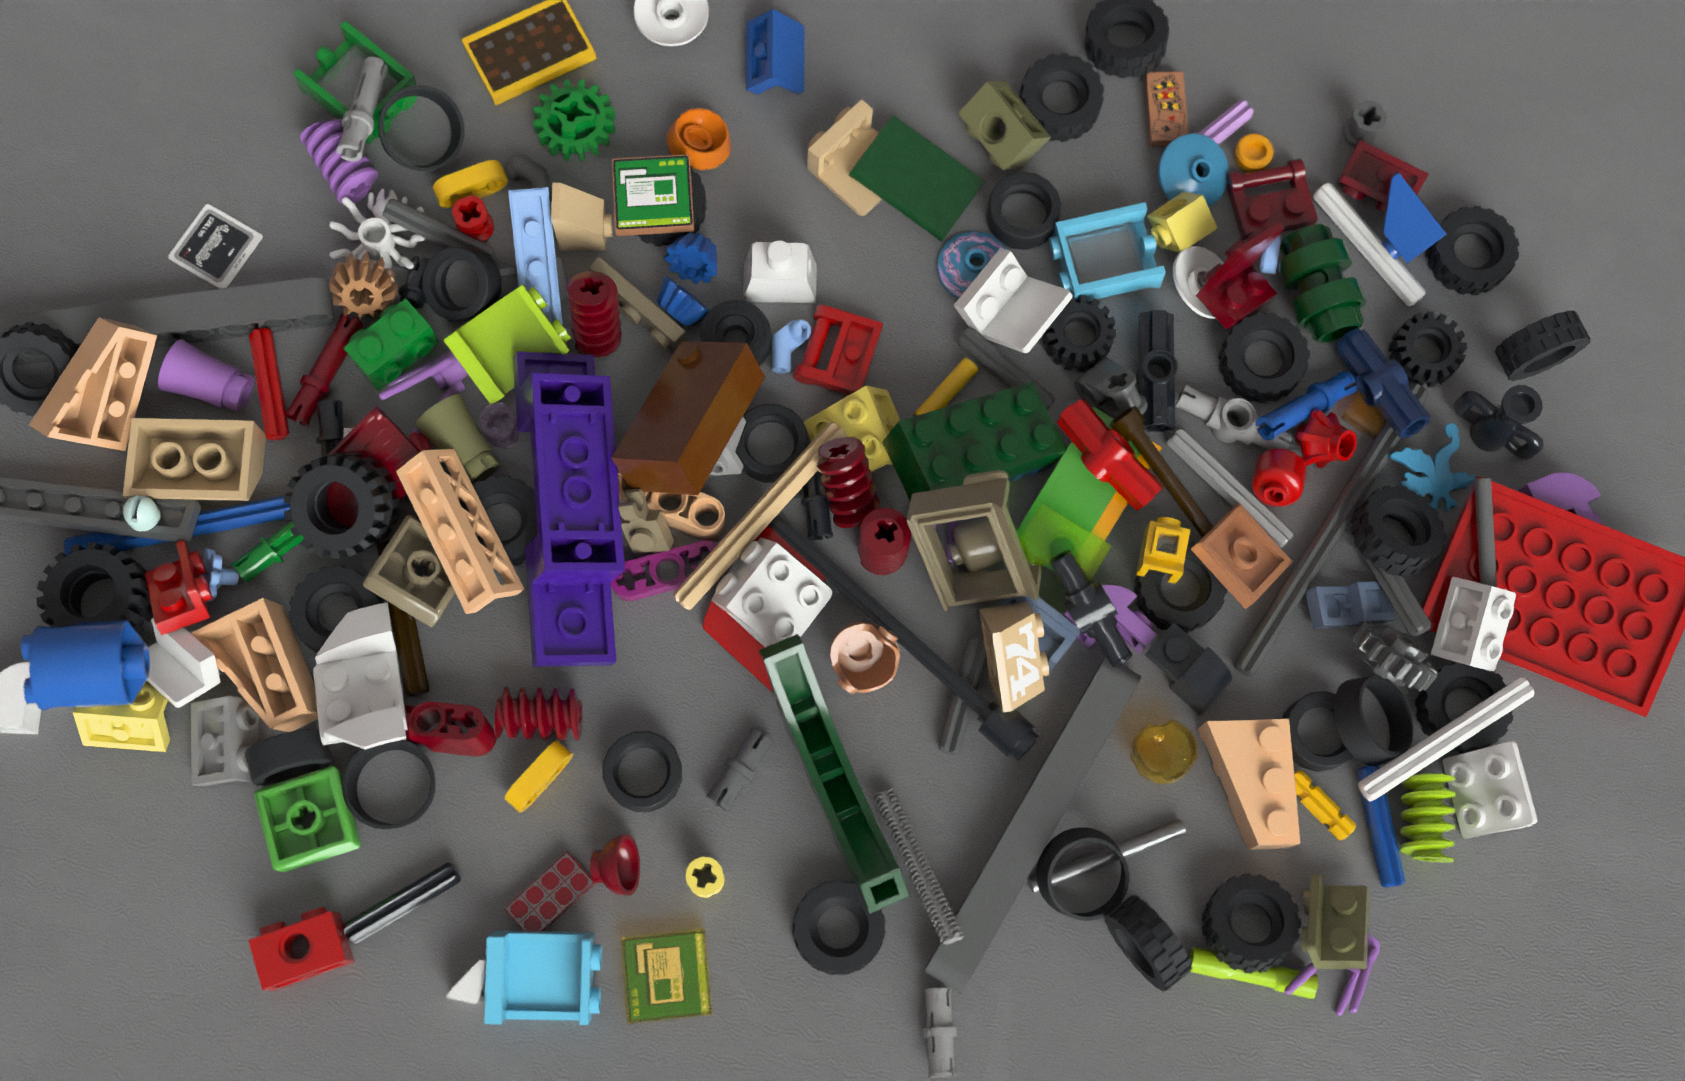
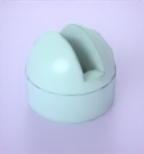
(147, 513)

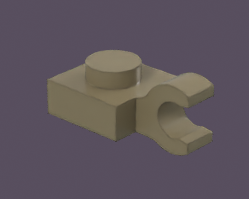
(644, 528)

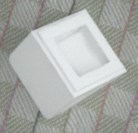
(471, 986)

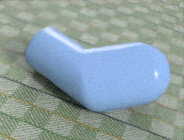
(786, 341)

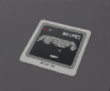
(215, 246)

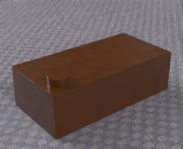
(689, 417)

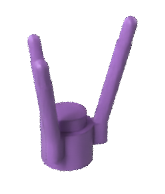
(443, 371)
(1355, 984)

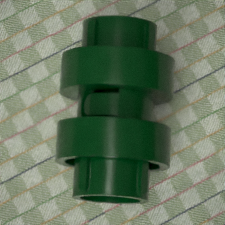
(1315, 267)

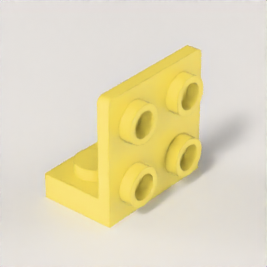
(862, 415)
(126, 726)

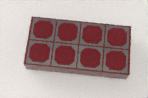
(550, 895)

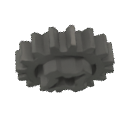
(1395, 656)

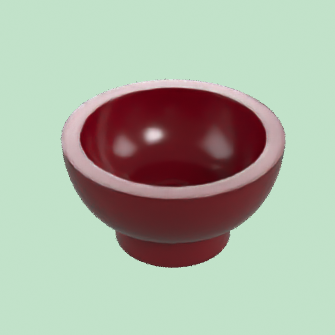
(617, 865)

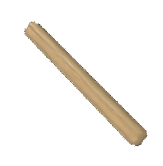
(755, 520)

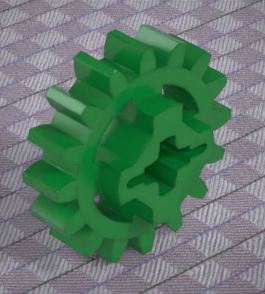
(579, 125)

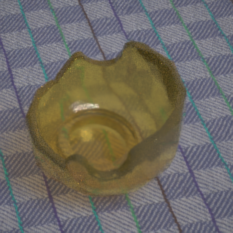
(1164, 752)

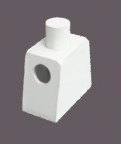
(779, 273)

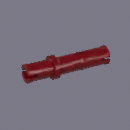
(316, 384)

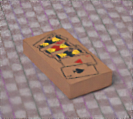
(1165, 107)

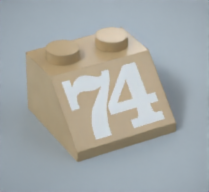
(1013, 653)

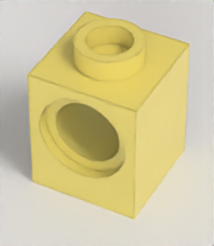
(1182, 222)

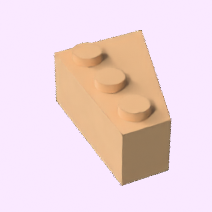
(264, 662)

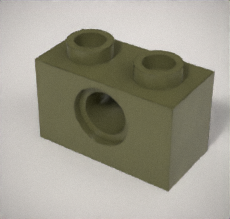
(1022, 130)

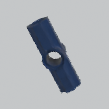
(1382, 383)

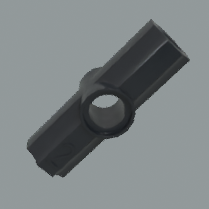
(1157, 348)

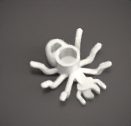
(376, 233)

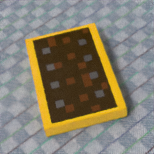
(528, 49)

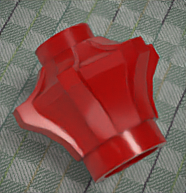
(1325, 440)

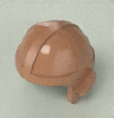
(864, 657)

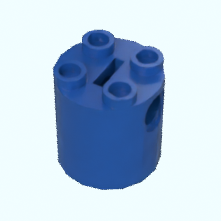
(85, 665)

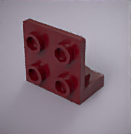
(1236, 286)

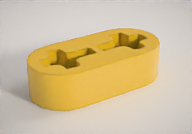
(475, 181)
(538, 776)

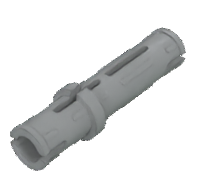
(359, 120)

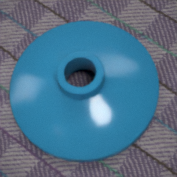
(1179, 164)

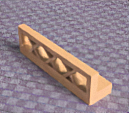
(454, 529)

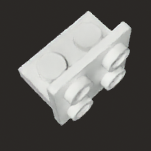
(1490, 790)

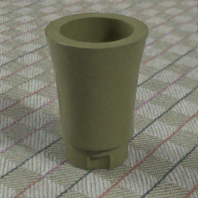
(452, 427)

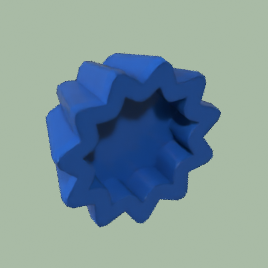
(693, 258)
(680, 303)

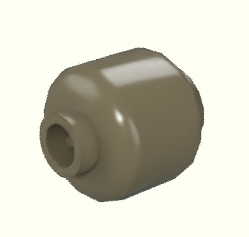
(975, 544)

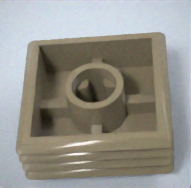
(395, 578)

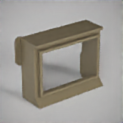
(978, 497)

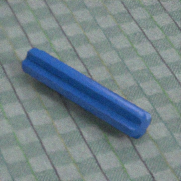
(1382, 835)

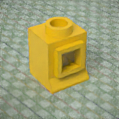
(1164, 548)

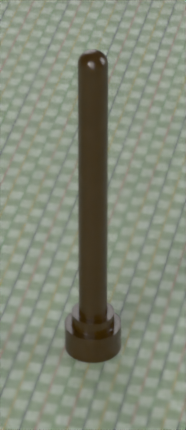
(1131, 427)

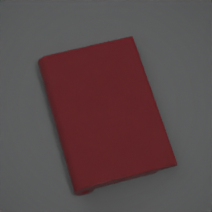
(380, 439)

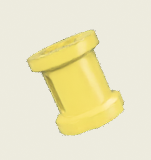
(700, 865)

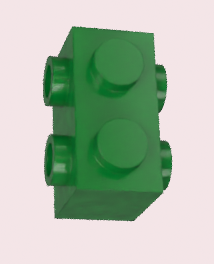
(391, 344)

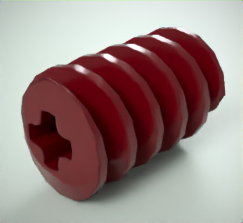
(594, 313)
(847, 481)
(884, 541)
(539, 714)

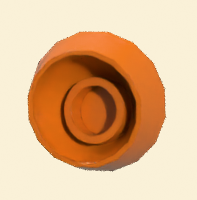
(687, 133)

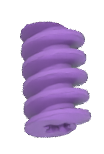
(344, 176)

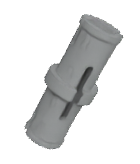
(940, 1032)

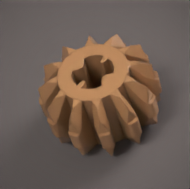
(363, 286)

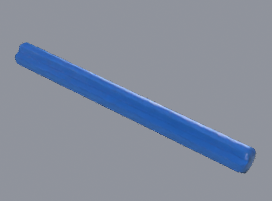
(208, 522)

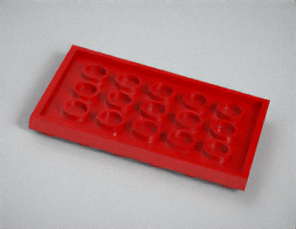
(1587, 600)

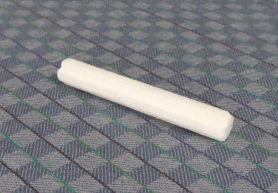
(1368, 244)

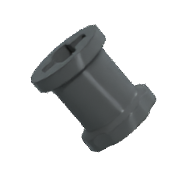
(1365, 122)

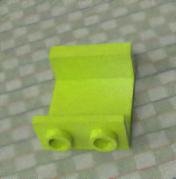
(493, 337)

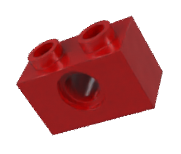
(274, 954)

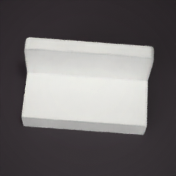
(181, 666)

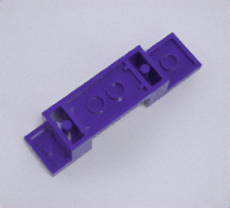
(575, 508)

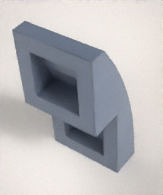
(1348, 605)

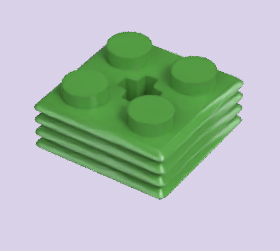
(283, 807)

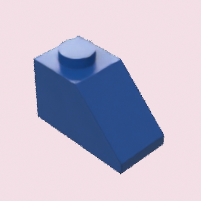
(1407, 222)

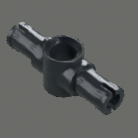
(1090, 608)

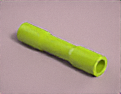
(1277, 978)

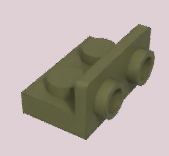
(1336, 925)

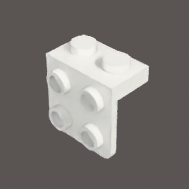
(772, 592)

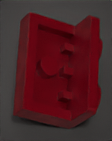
(1370, 173)

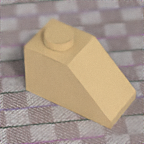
(579, 219)

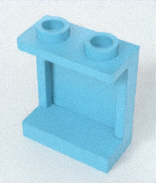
(541, 976)

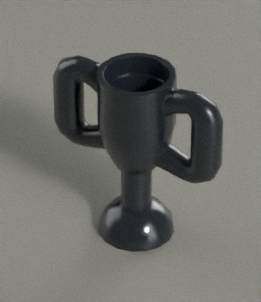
(1501, 423)

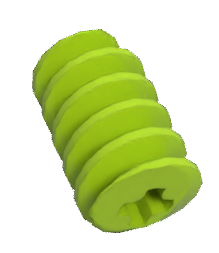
(1427, 817)

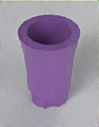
(204, 378)

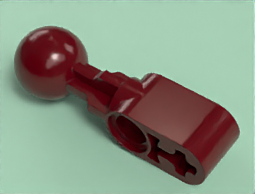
(460, 730)

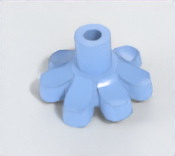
(216, 574)

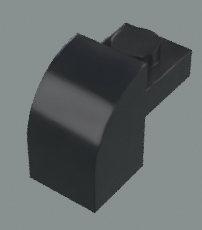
(1196, 671)

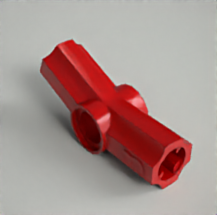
(1108, 455)

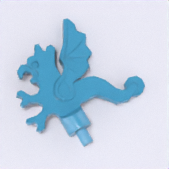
(1437, 479)

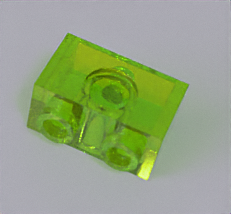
(1049, 525)

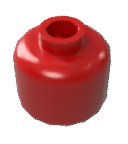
(1279, 477)

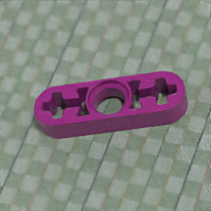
(636, 568)

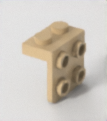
(838, 150)

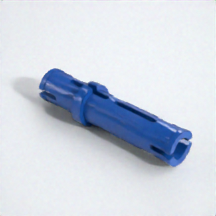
(1318, 396)

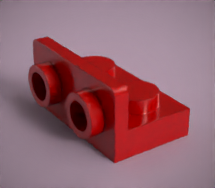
(179, 591)

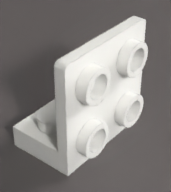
(1010, 305)

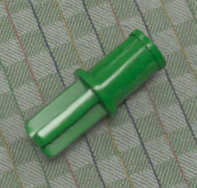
(266, 553)

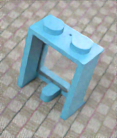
(1106, 253)

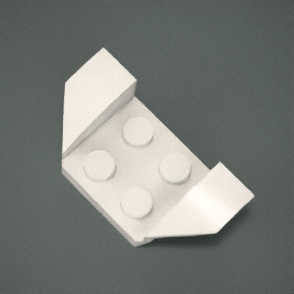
(360, 681)

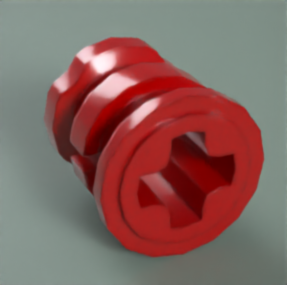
(468, 209)

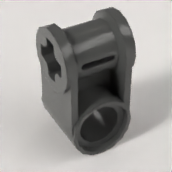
(1110, 388)

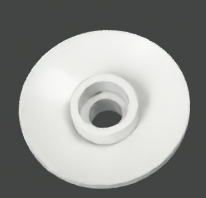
(652, 21)
(1188, 275)

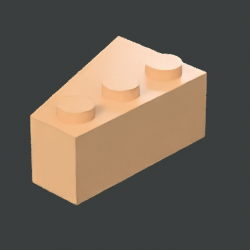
(99, 387)
(1257, 777)

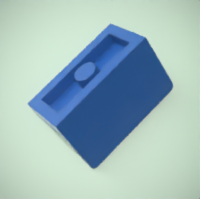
(774, 53)

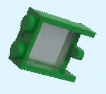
(338, 74)

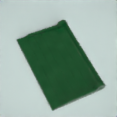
(916, 178)

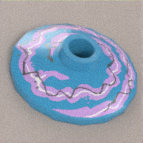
(953, 261)

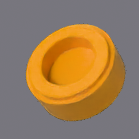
(1253, 153)

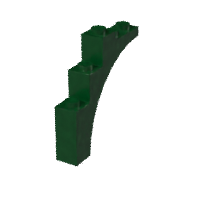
(832, 775)

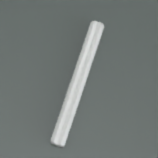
(1445, 739)

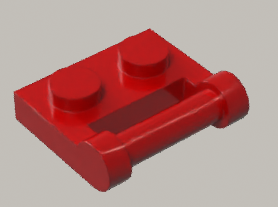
(851, 353)

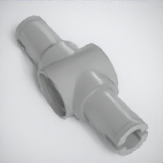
(1216, 412)

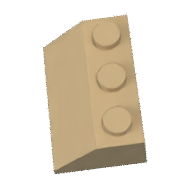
(194, 459)

